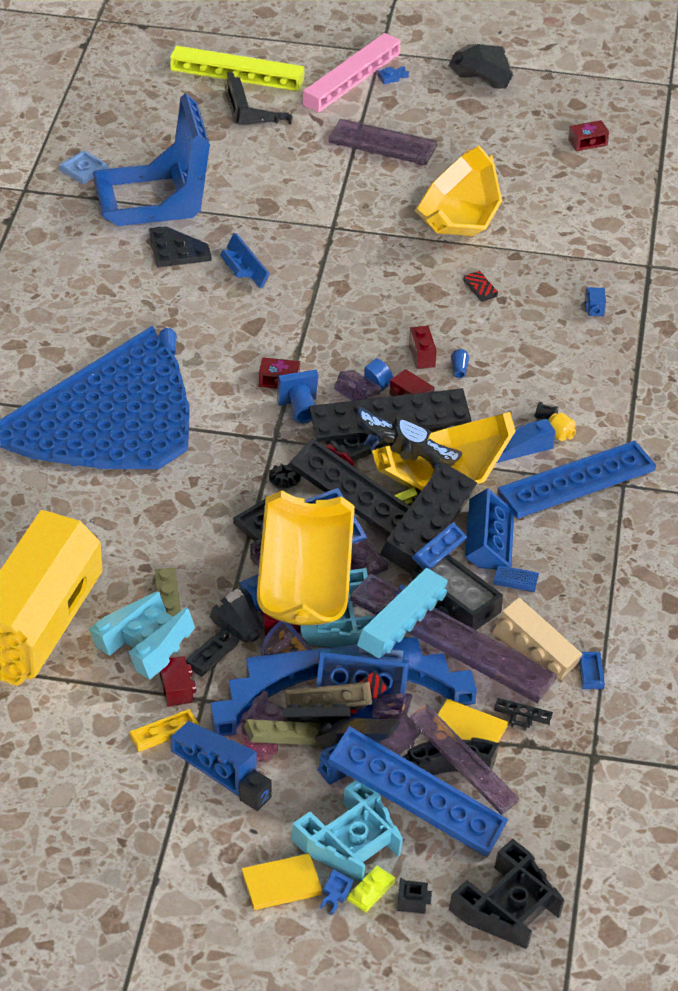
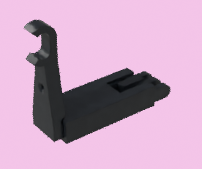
(239, 106)

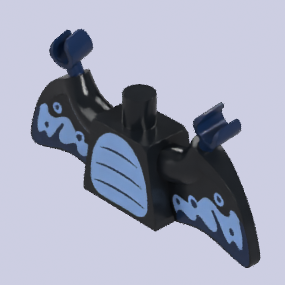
(406, 439)

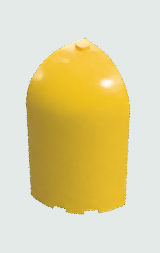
(305, 559)

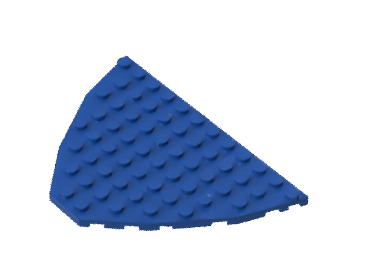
(110, 414)

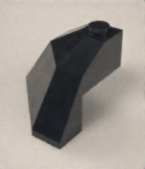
(483, 61)

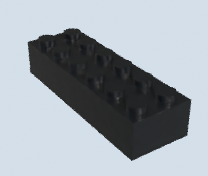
(428, 515)

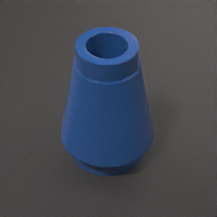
(168, 339)
(460, 362)

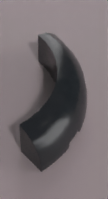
(431, 760)

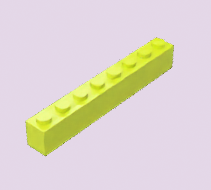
(248, 69)

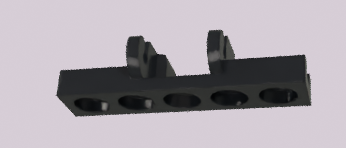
(516, 711)

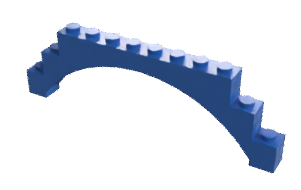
(284, 670)

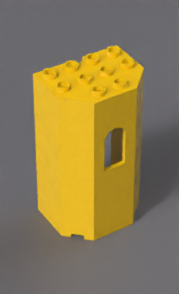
(43, 590)

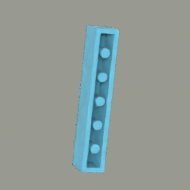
(403, 613)

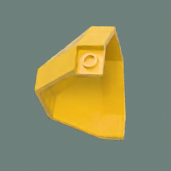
(462, 196)
(477, 440)

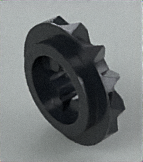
(279, 480)

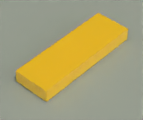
(160, 730)

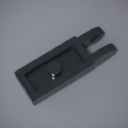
(211, 652)

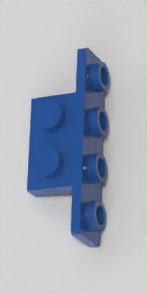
(243, 261)

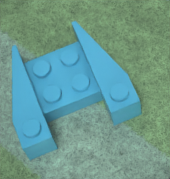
(147, 630)
(344, 630)
(351, 836)

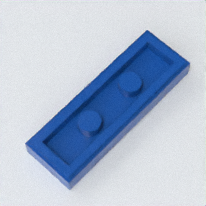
(439, 547)

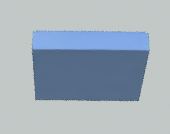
(82, 166)

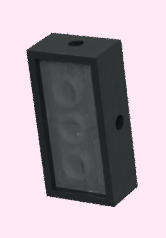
(467, 595)

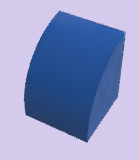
(378, 373)

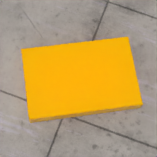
(472, 723)
(281, 881)

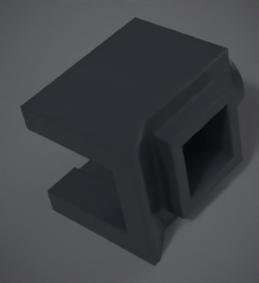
(413, 896)

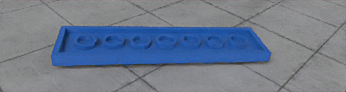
(576, 479)
(418, 791)

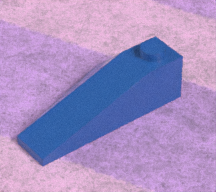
(529, 439)

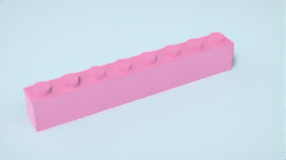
(351, 72)

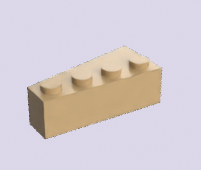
(536, 639)

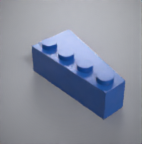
(214, 755)

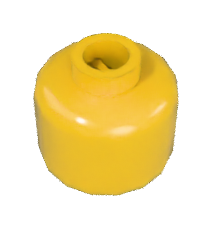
(563, 426)

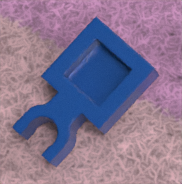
(392, 75)
(337, 889)

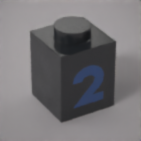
(255, 790)

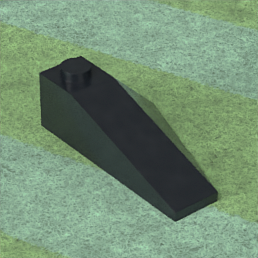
(376, 729)

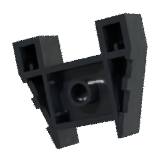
(512, 901)

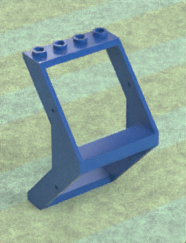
(182, 161)

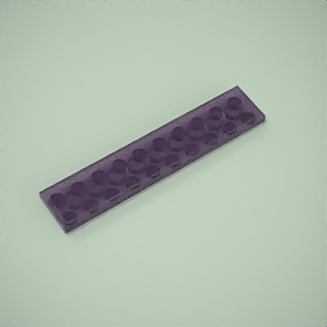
(463, 643)

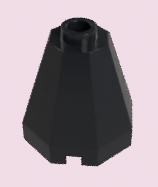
(238, 616)

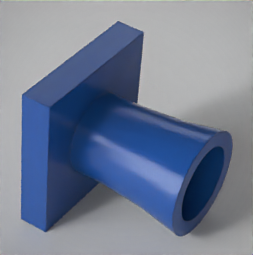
(299, 391)

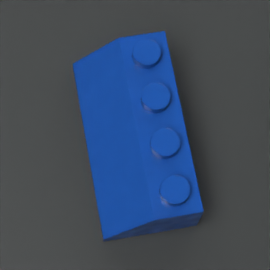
(489, 531)

